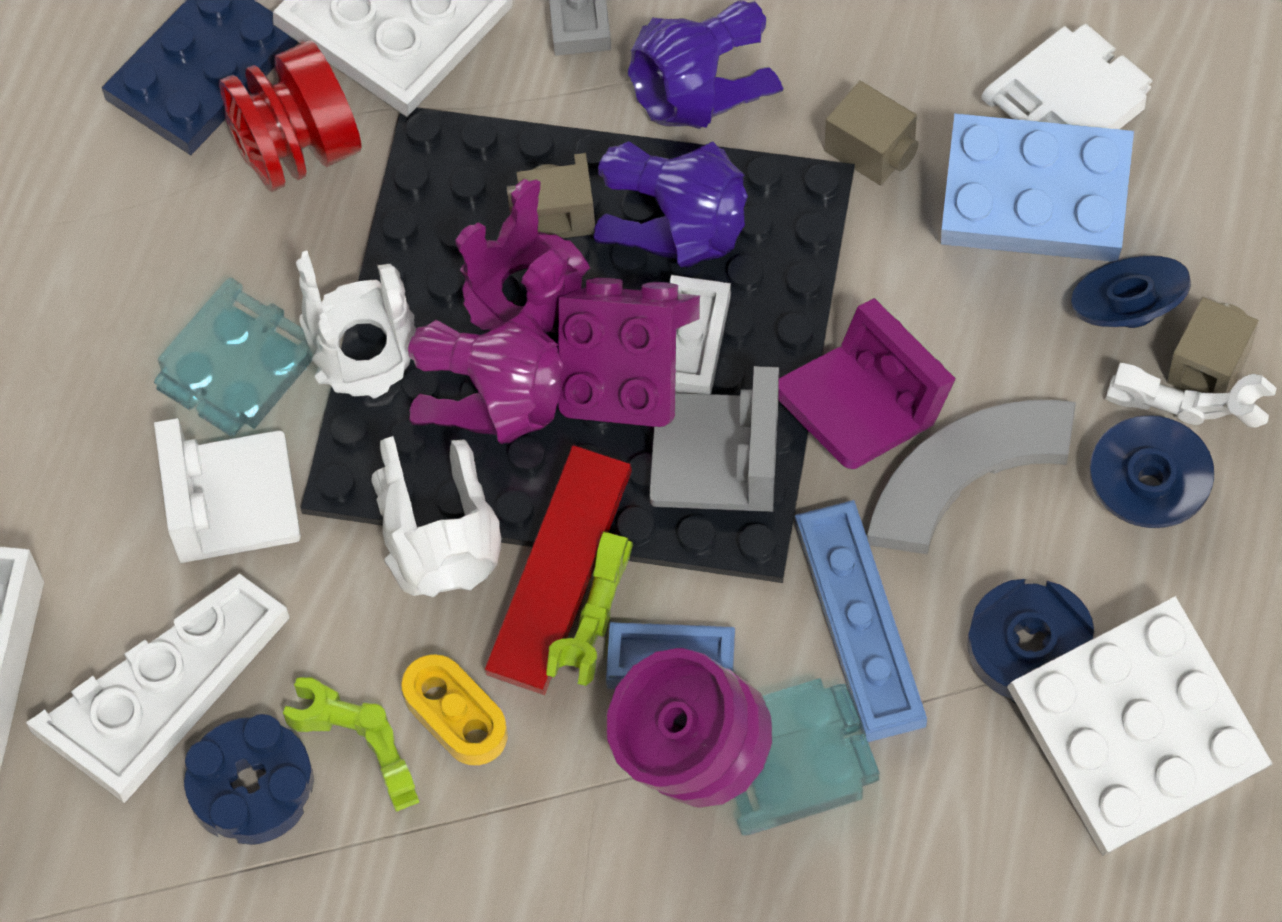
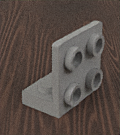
(719, 449)

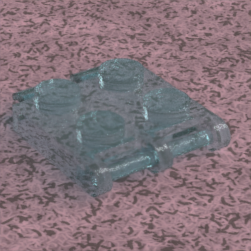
(233, 360)
(809, 759)

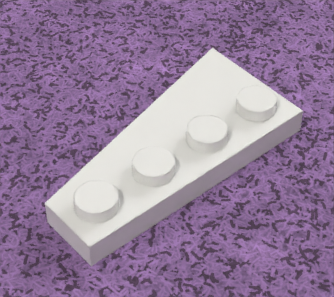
(145, 705)

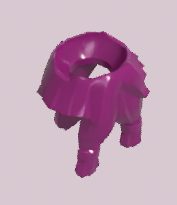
(552, 265)
(510, 367)

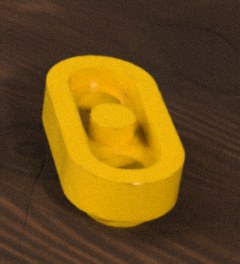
(457, 712)

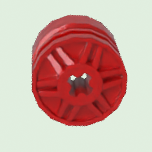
(290, 116)

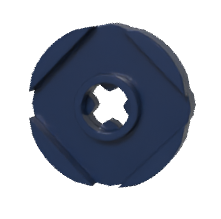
(1030, 607)
(241, 745)

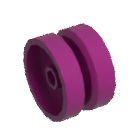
(689, 728)

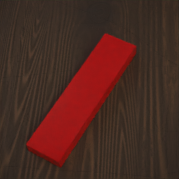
(558, 568)

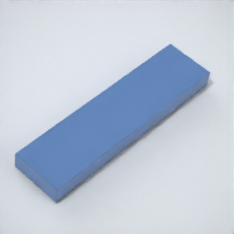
(860, 621)

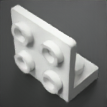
(226, 493)

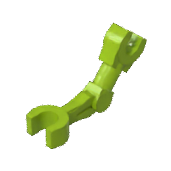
(595, 617)
(368, 721)

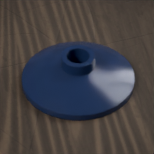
(1131, 291)
(1155, 449)

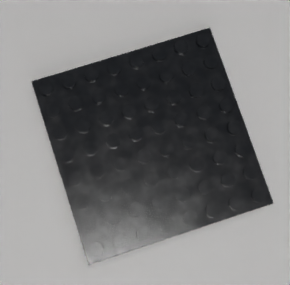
(456, 173)

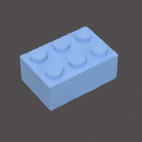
(1037, 187)

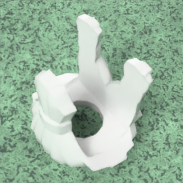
(349, 305)
(445, 552)

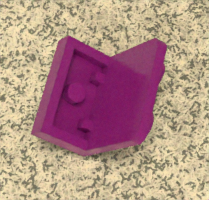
(621, 351)
(869, 389)

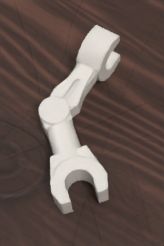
(1141, 390)

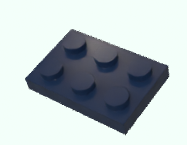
(177, 71)

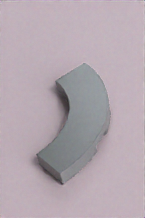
(959, 455)

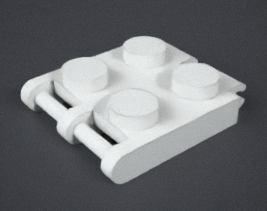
(1072, 83)

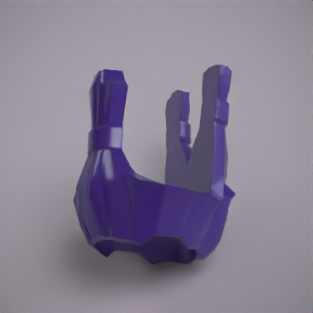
(678, 64)
(695, 191)

